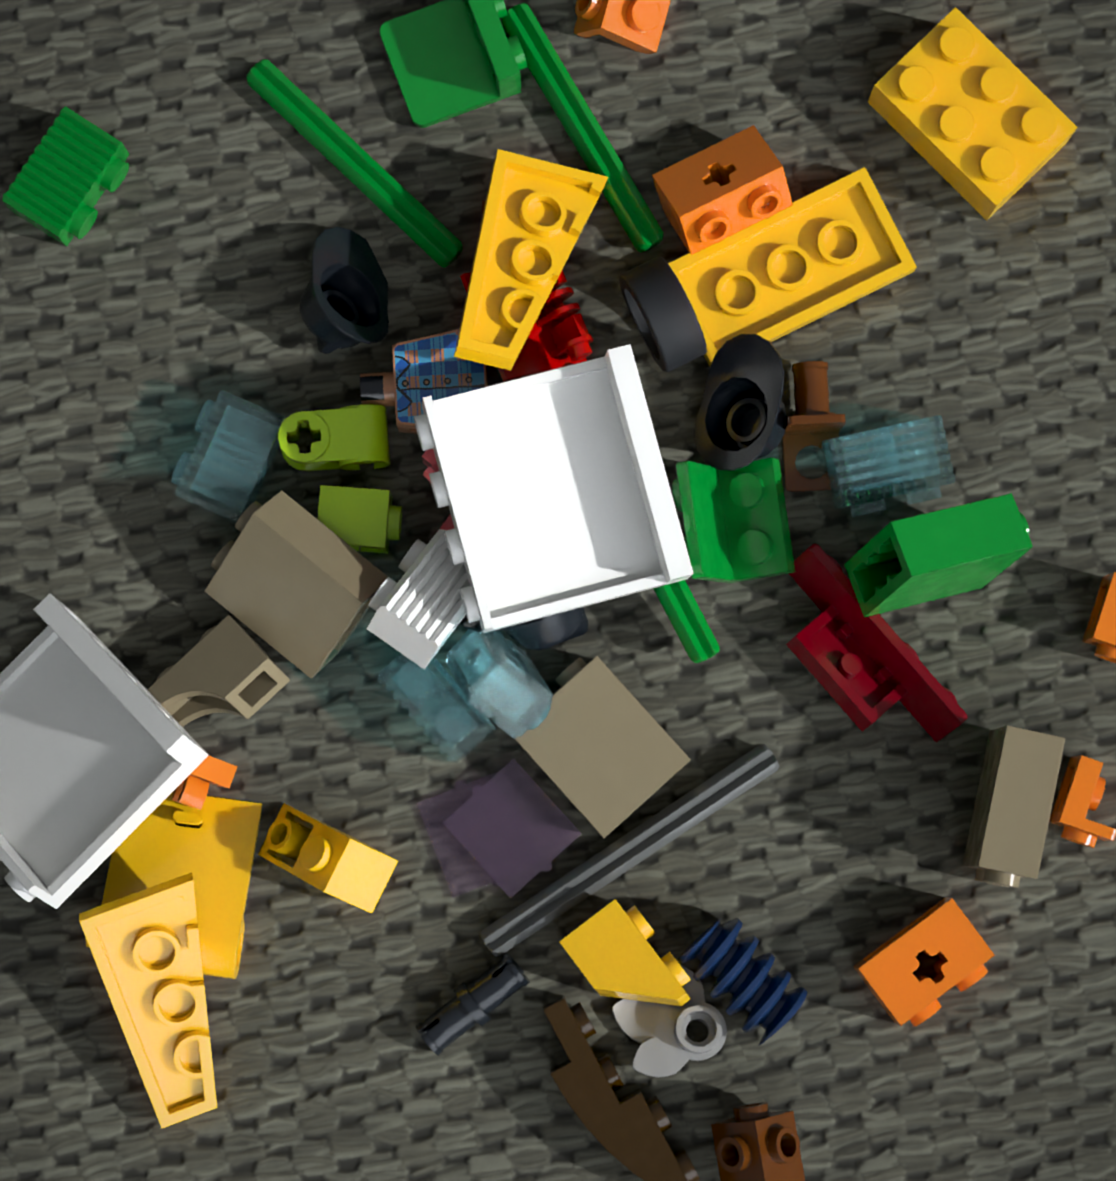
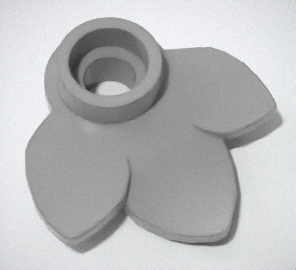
(663, 1031)

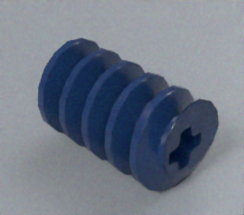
(744, 977)

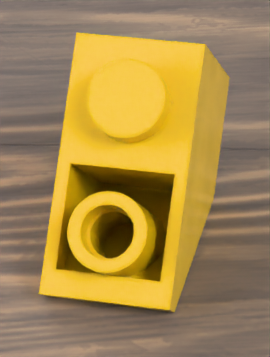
(327, 858)
(619, 960)

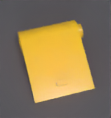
(216, 854)

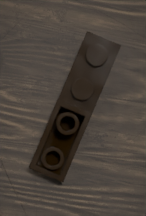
(624, 1126)

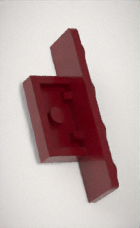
(863, 658)

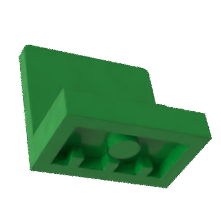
(734, 521)

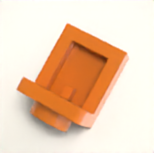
(626, 22)

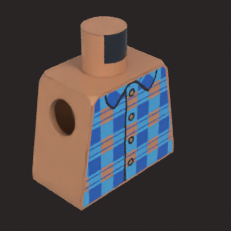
(421, 370)

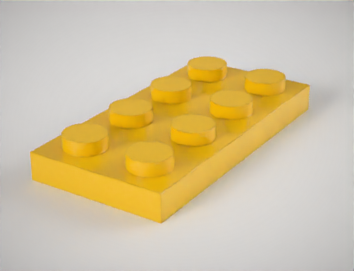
(795, 264)

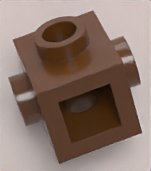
(758, 1145)

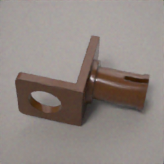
(809, 424)

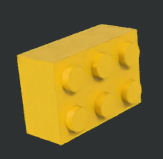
(971, 113)

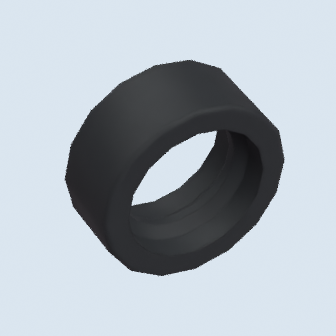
(663, 314)

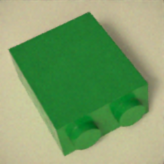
(938, 554)

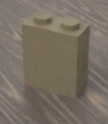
(294, 582)
(601, 746)
(1013, 805)

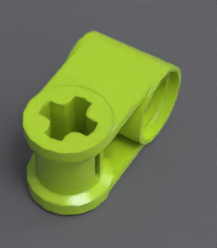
(347, 438)

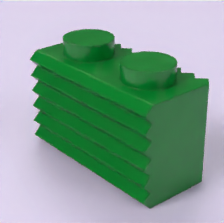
(67, 177)

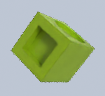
(360, 516)

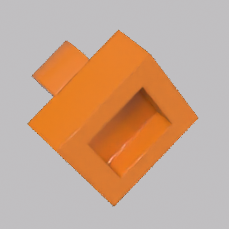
(195, 787)

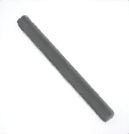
(629, 850)

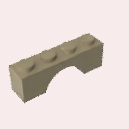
(219, 676)

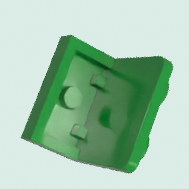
(453, 58)

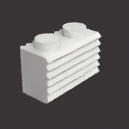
(424, 604)

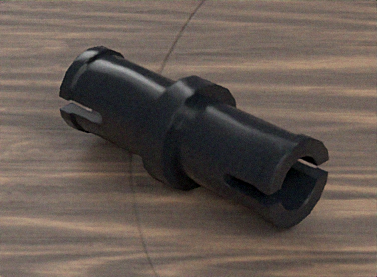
(472, 1004)

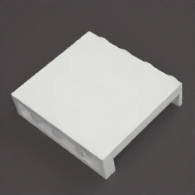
(554, 491)
(78, 757)

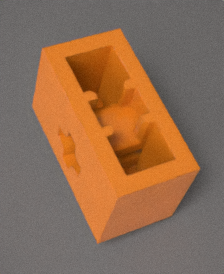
(722, 189)
(939, 932)

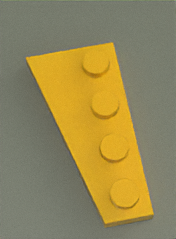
(522, 246)
(156, 985)

